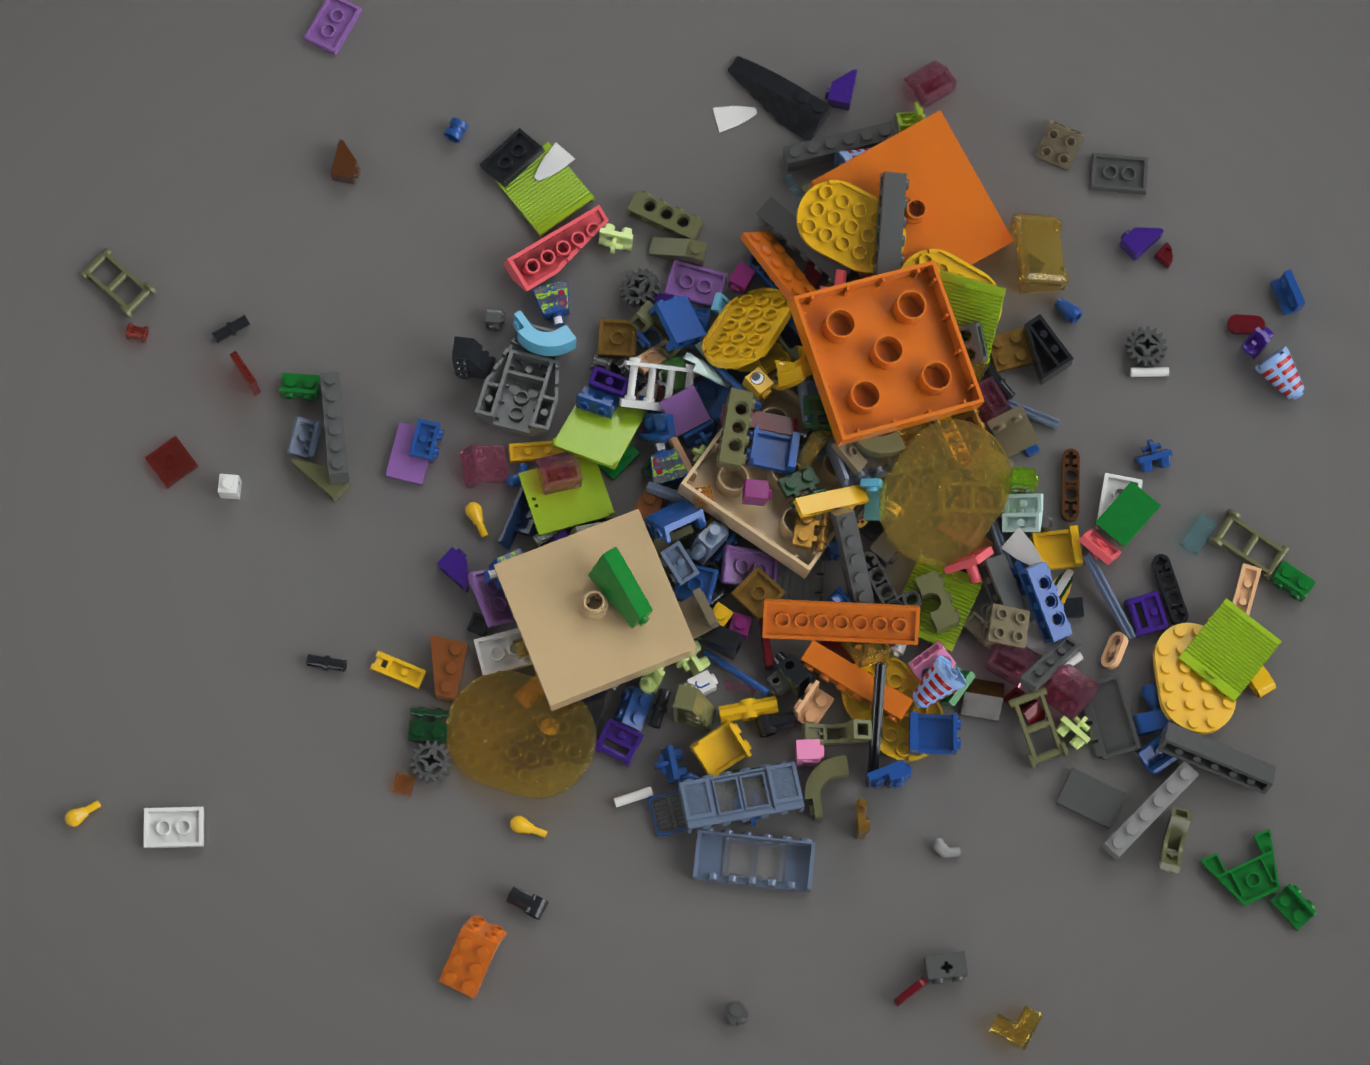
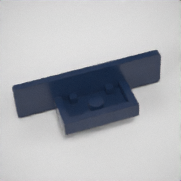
(518, 521)

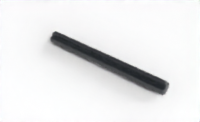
(876, 716)

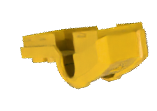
(779, 364)

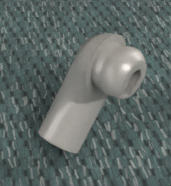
(944, 851)

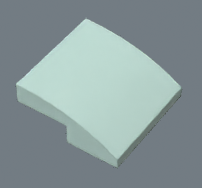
(704, 369)
(1023, 512)

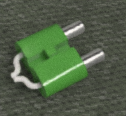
(680, 377)

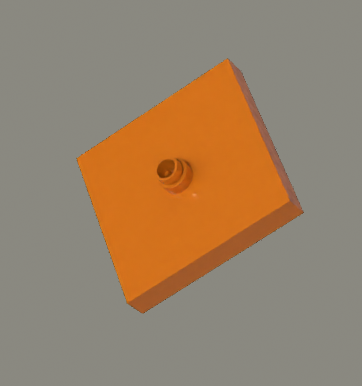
(944, 195)
(885, 352)

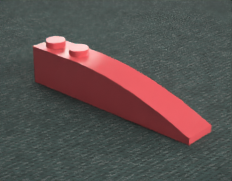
(554, 251)

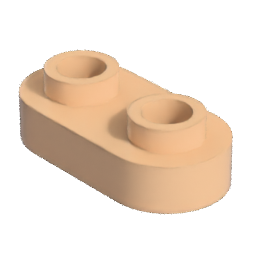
(1114, 650)

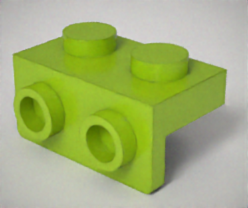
(908, 119)

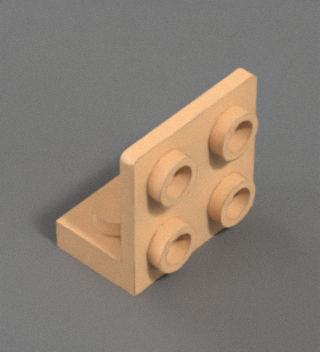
(813, 705)

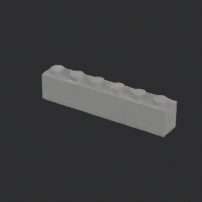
(1150, 810)

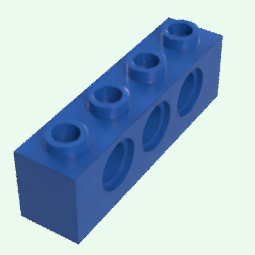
(1037, 595)

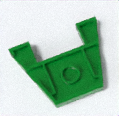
(1251, 879)

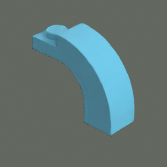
(543, 343)

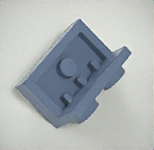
(305, 438)
(679, 563)

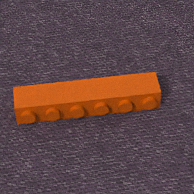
(853, 680)

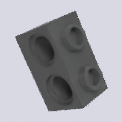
(976, 341)

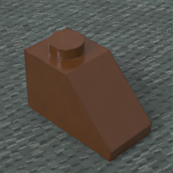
(345, 165)

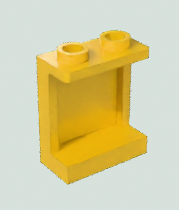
(1059, 548)
(721, 749)

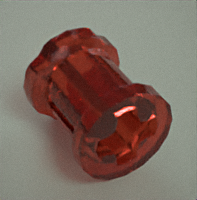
(144, 331)

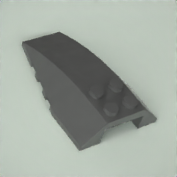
(521, 391)

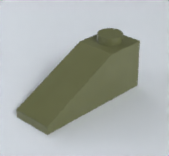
(679, 249)
(320, 478)

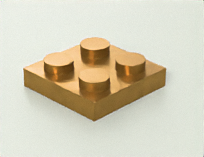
(616, 338)
(1010, 351)
(755, 589)

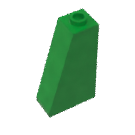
(621, 588)

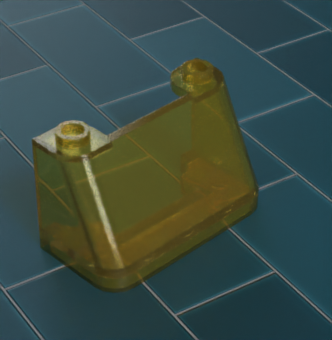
(1039, 253)

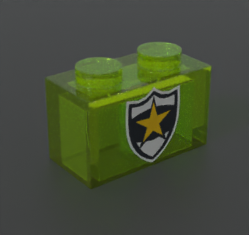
(1023, 480)

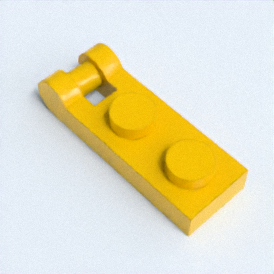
(399, 670)

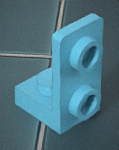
(872, 488)

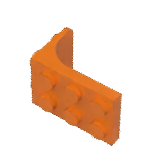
(472, 955)

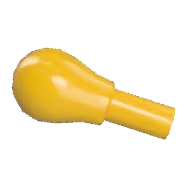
(474, 513)
(76, 816)
(522, 825)

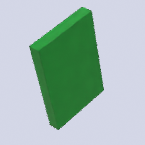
(1127, 514)

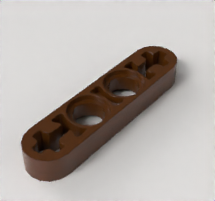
(1070, 485)

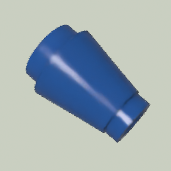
(1068, 310)
(1150, 695)

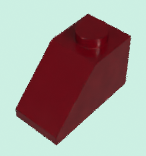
(1031, 710)

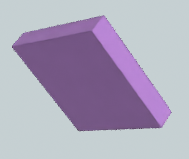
(686, 409)

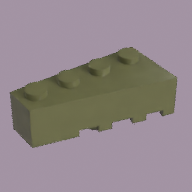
(693, 708)

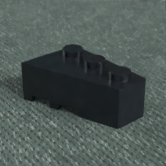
(1046, 349)
(470, 359)

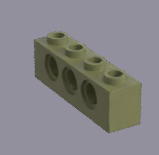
(654, 218)
(736, 399)

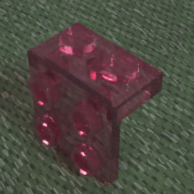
(484, 465)

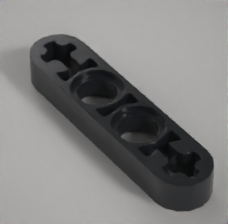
(1168, 590)

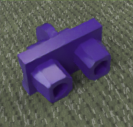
(1257, 341)

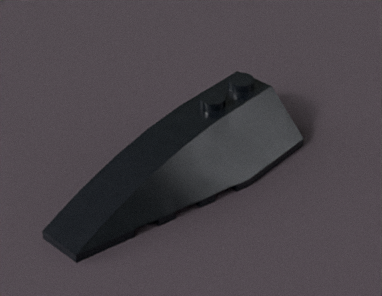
(783, 99)

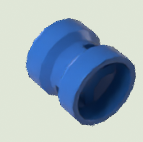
(455, 130)

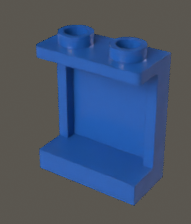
(679, 322)
(772, 450)
(672, 517)
(934, 734)

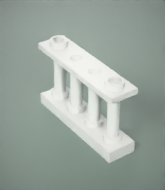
(649, 402)

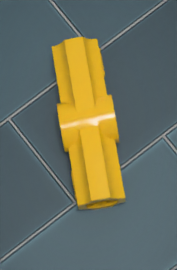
(748, 709)

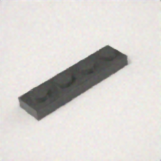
(1048, 663)

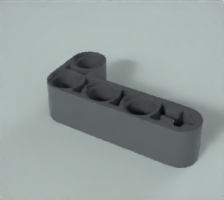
(885, 585)

